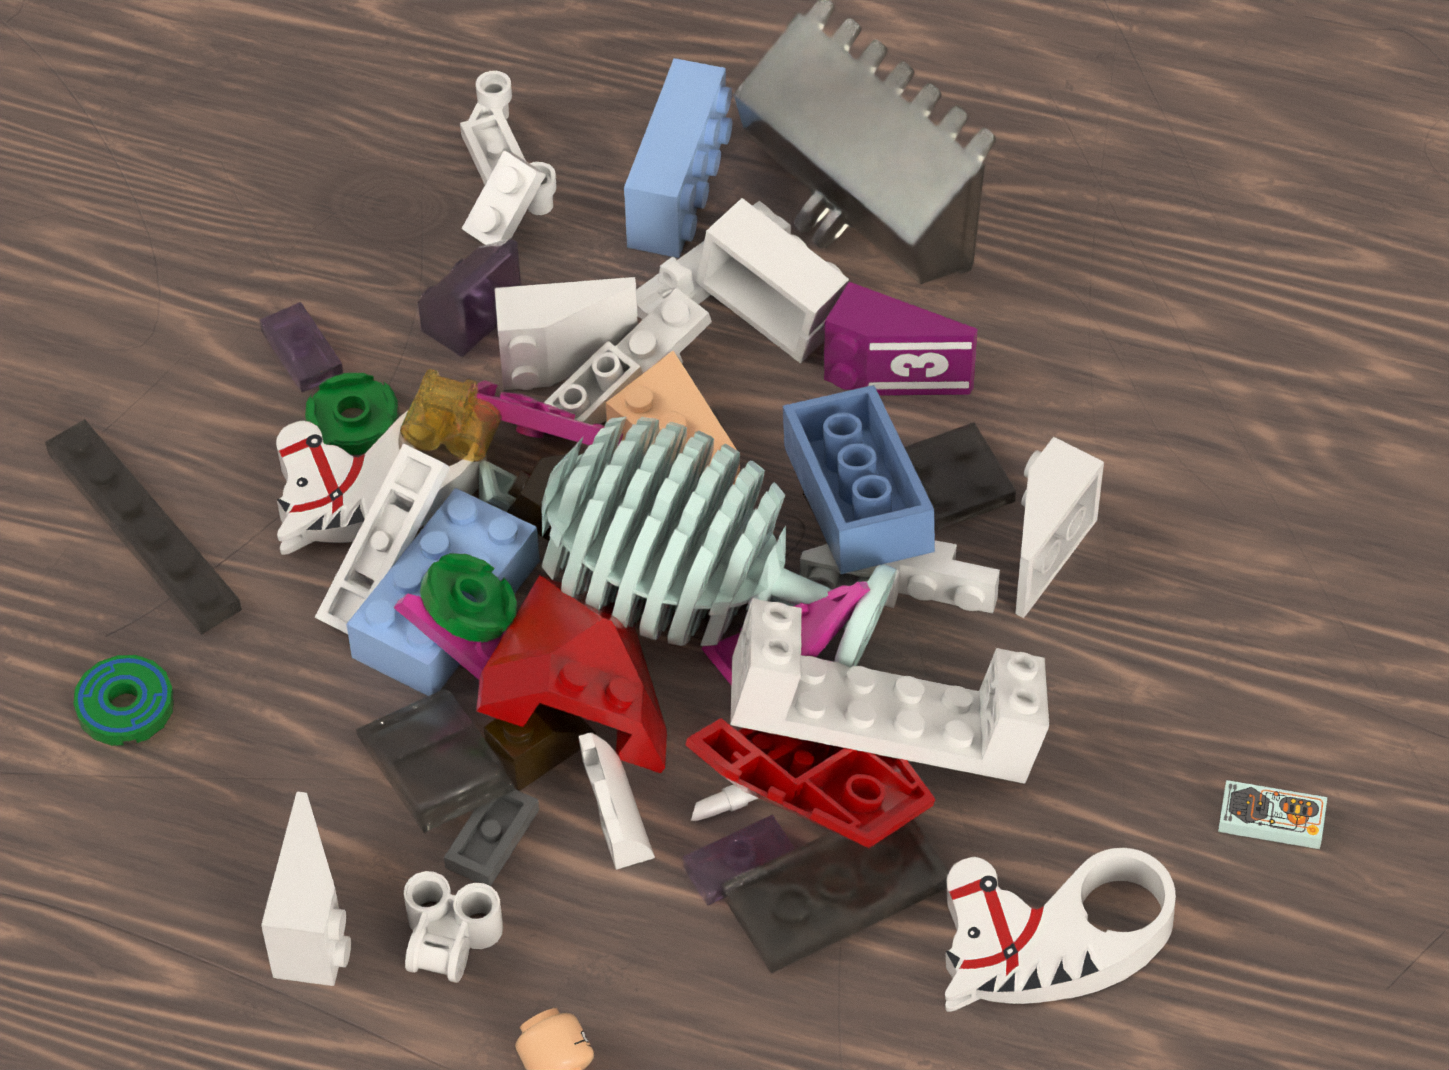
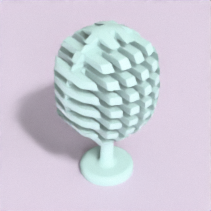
(673, 534)

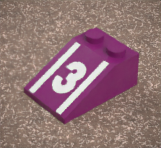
(896, 347)

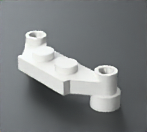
(489, 135)

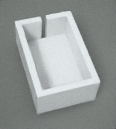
(769, 279)

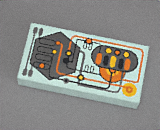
(1273, 814)

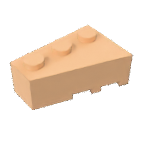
(669, 396)

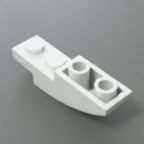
(613, 367)
(923, 577)

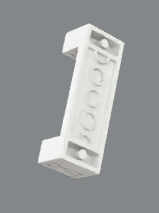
(885, 713)

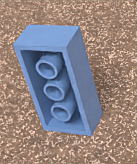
(858, 479)

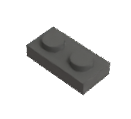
(491, 836)

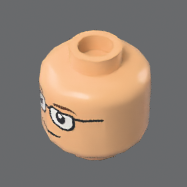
(554, 1042)

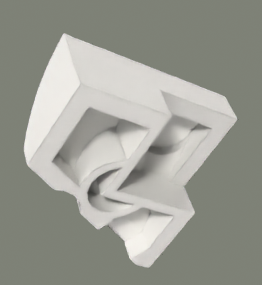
(616, 803)

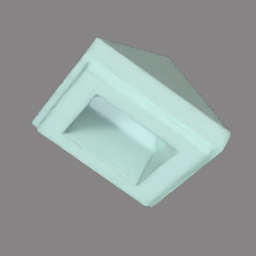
(494, 485)

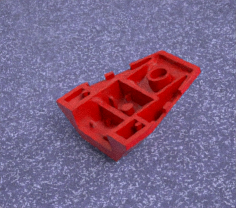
(578, 663)
(829, 785)

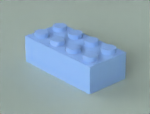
(677, 158)
(460, 526)

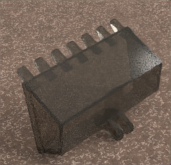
(867, 147)

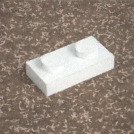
(503, 199)

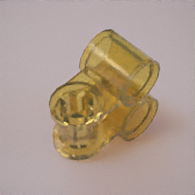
(450, 415)

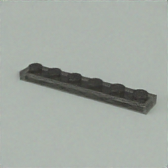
(143, 527)

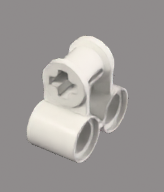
(445, 930)

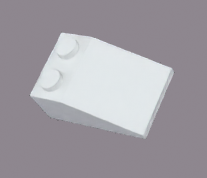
(558, 326)
(1058, 514)
(302, 912)

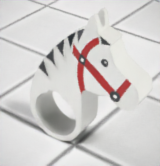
(333, 491)
(1048, 952)

